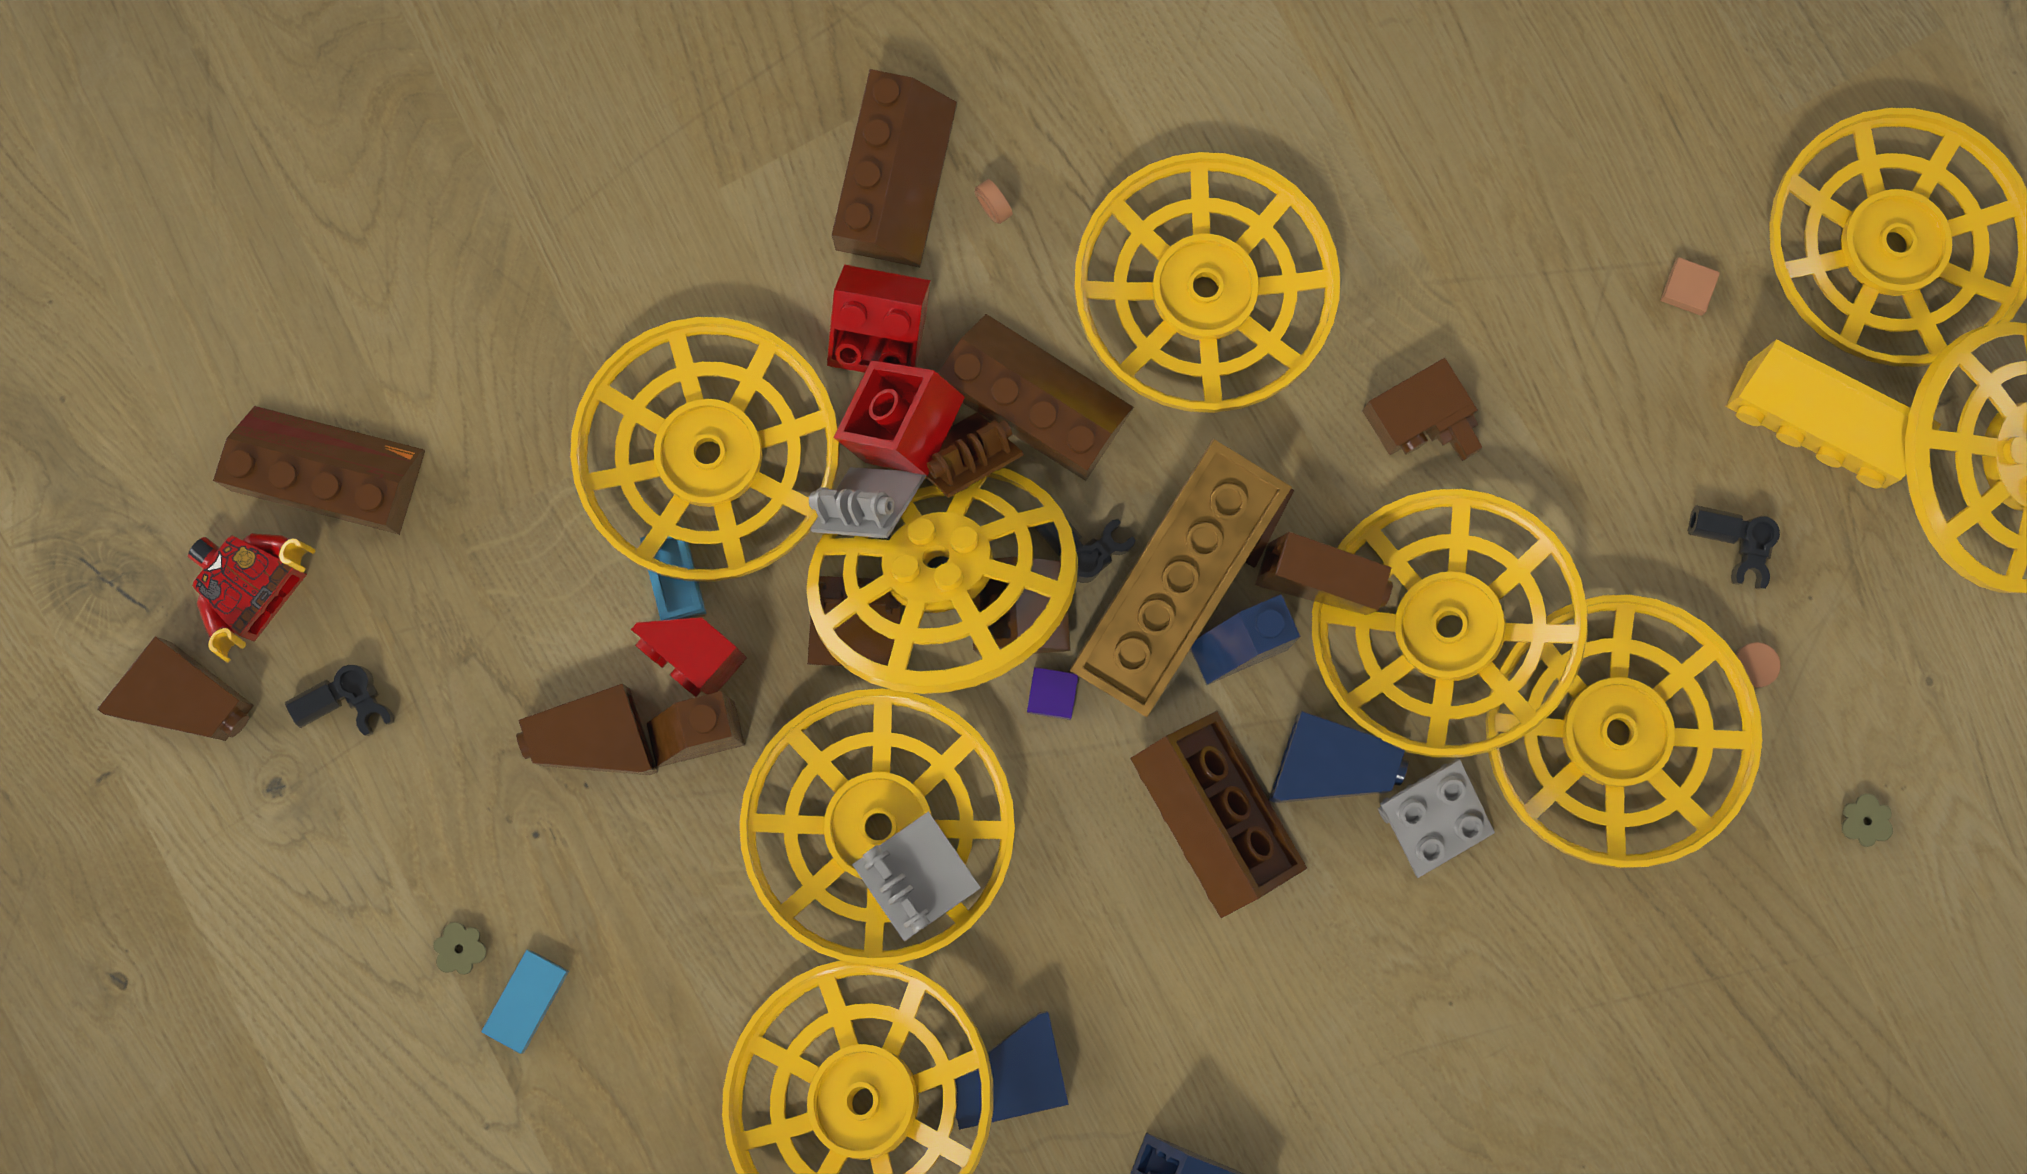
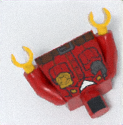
(244, 585)

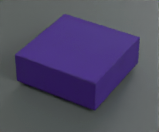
(1052, 693)

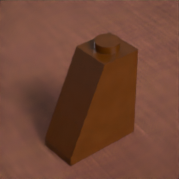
(1324, 574)
(176, 694)
(695, 729)
(589, 734)

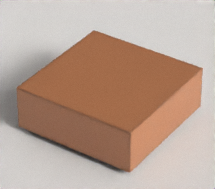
(1690, 286)

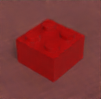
(899, 416)

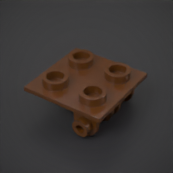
(971, 453)
(854, 630)

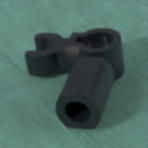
(1755, 535)
(1092, 556)
(351, 683)

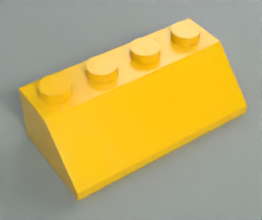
(1825, 413)

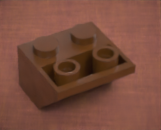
(1024, 610)

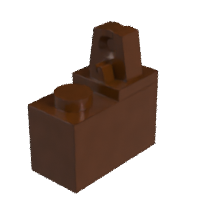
(1423, 405)

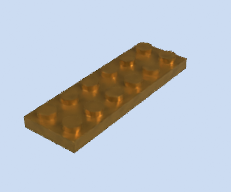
(1180, 577)

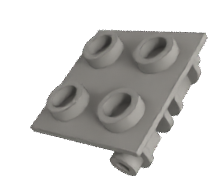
(864, 502)
(1437, 817)
(916, 876)

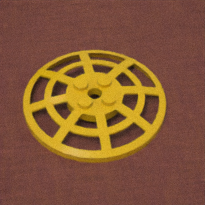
(1913, 217)
(1213, 258)
(686, 430)
(2002, 456)
(946, 587)
(1457, 595)
(1650, 734)
(852, 807)
(851, 1070)

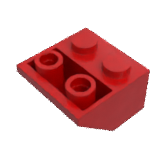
(876, 318)
(696, 650)

